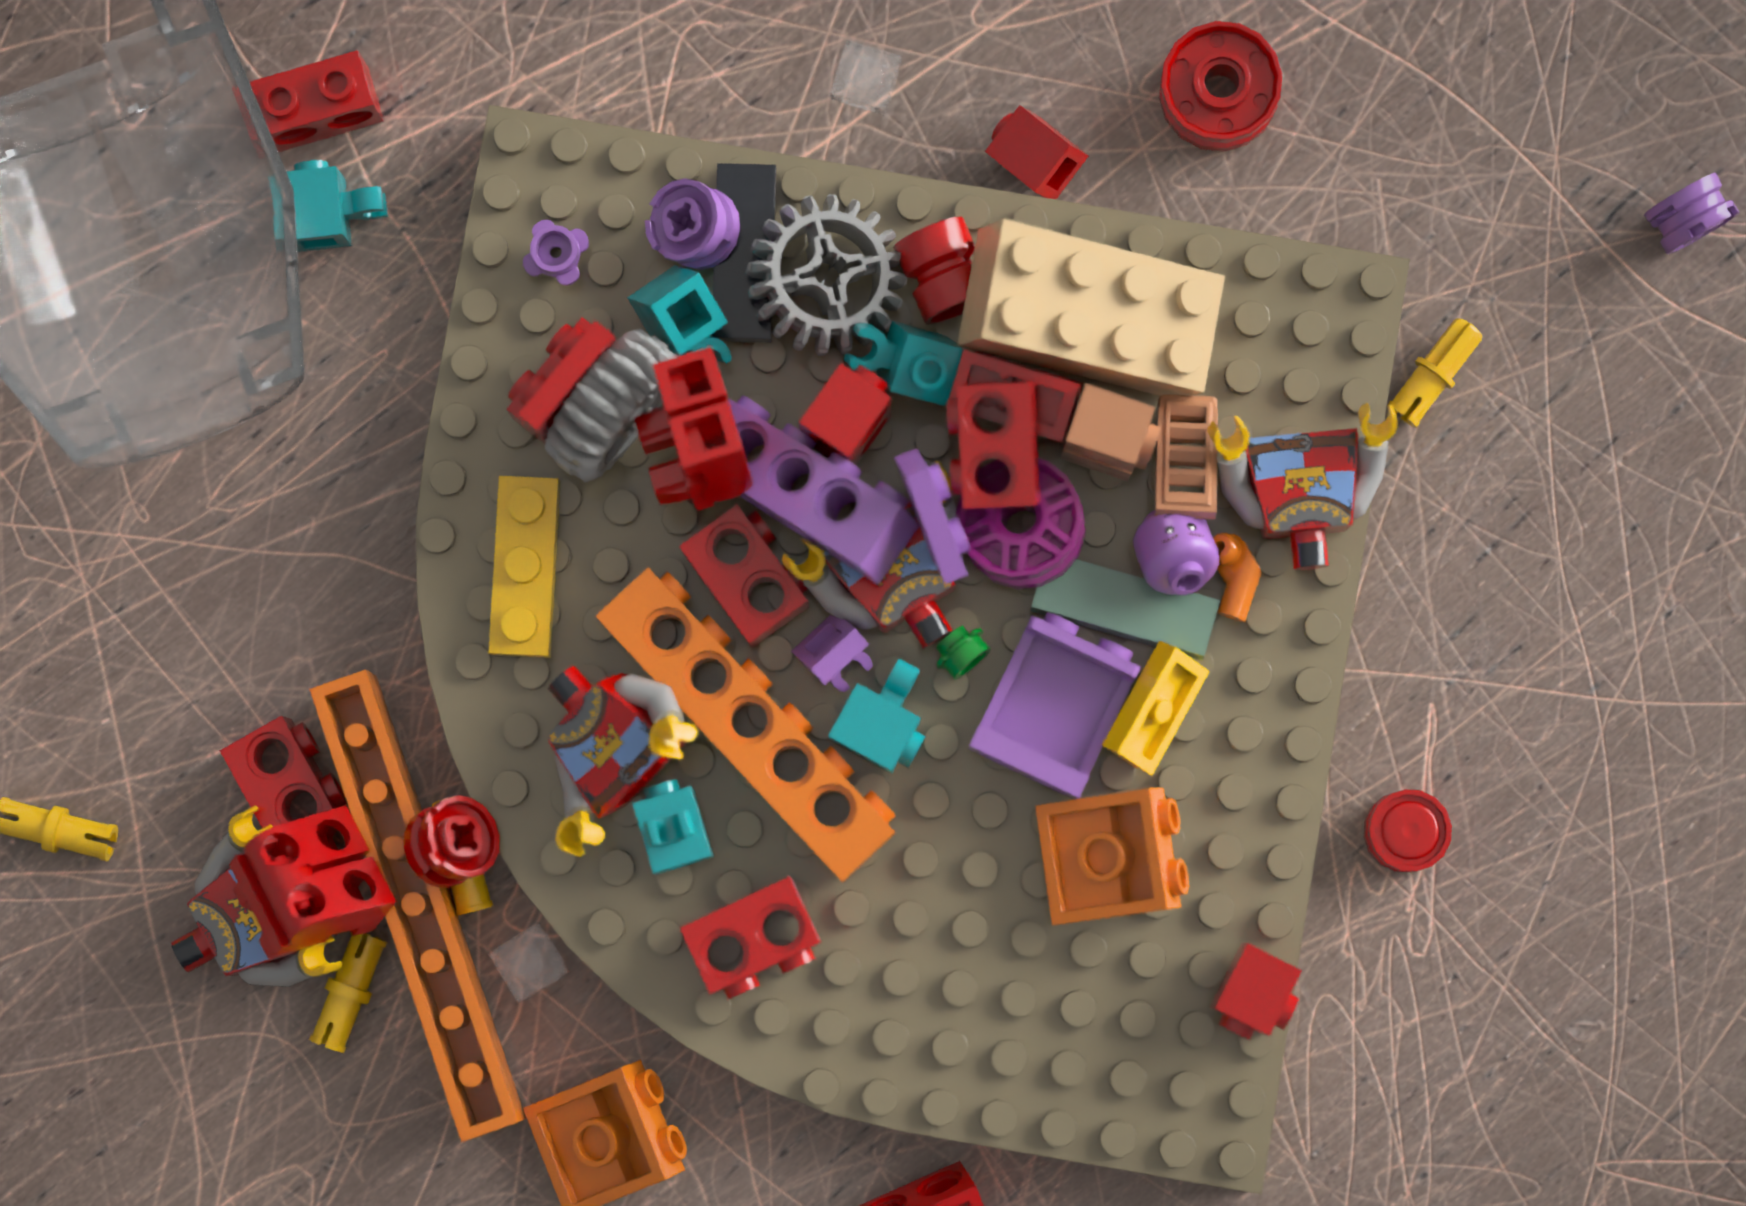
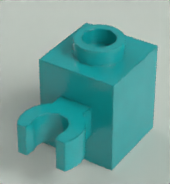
(326, 207)
(681, 312)
(911, 360)
(878, 725)
(672, 827)

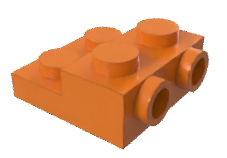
(1111, 855)
(607, 1137)

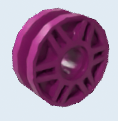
(1039, 553)

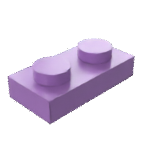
(942, 536)

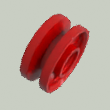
(1224, 51)

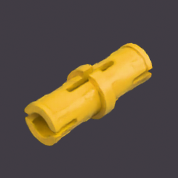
(57, 829)
(348, 991)

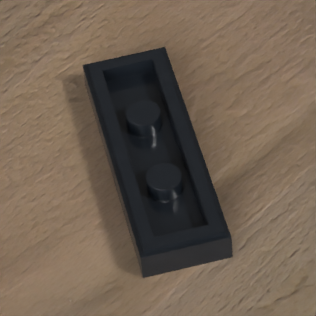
(754, 196)

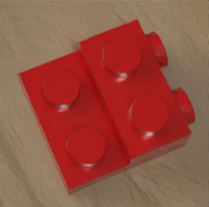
(542, 394)

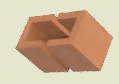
(1111, 433)

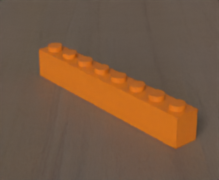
(424, 916)

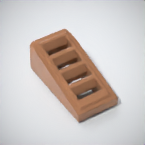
(1186, 421)

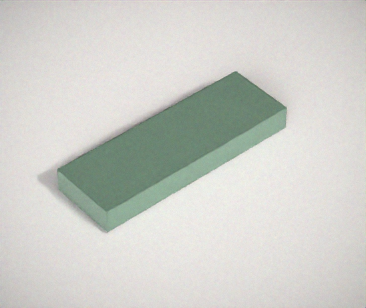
(1128, 608)

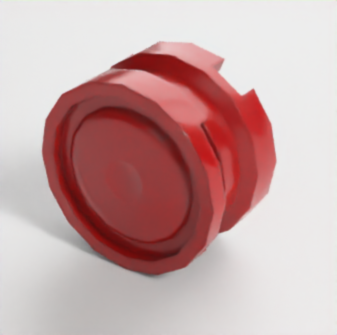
(1407, 831)
(451, 841)

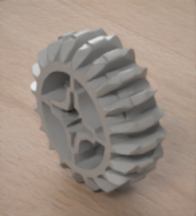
(819, 251)
(600, 412)

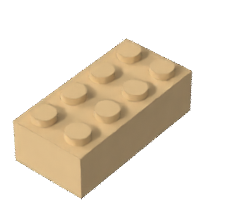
(1090, 309)

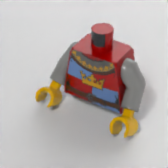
(1303, 481)
(904, 593)
(610, 747)
(232, 931)

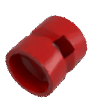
(942, 266)

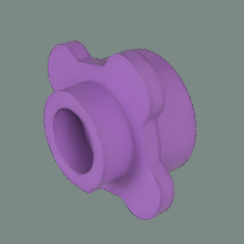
(551, 236)

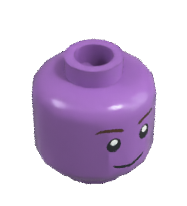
(1175, 553)

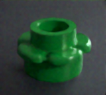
(962, 651)

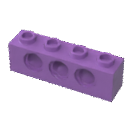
(865, 540)

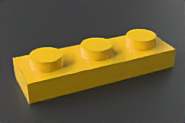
(524, 566)

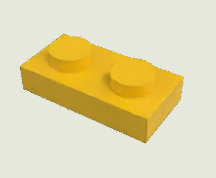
(1155, 708)

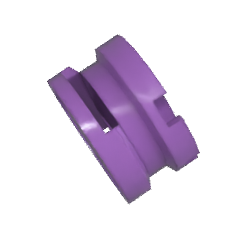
(1691, 213)
(692, 224)

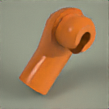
(1239, 573)

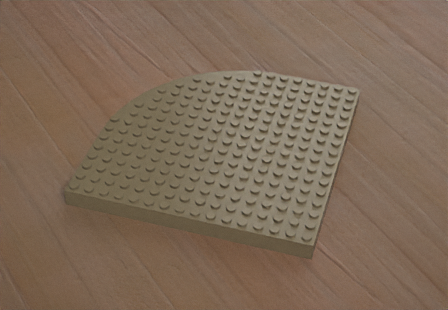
(938, 963)

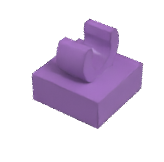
(831, 649)

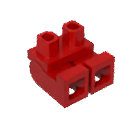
(701, 427)
(308, 887)

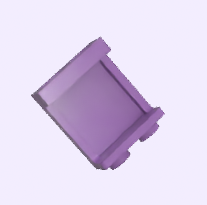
(1055, 705)

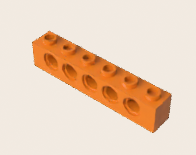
(632, 621)

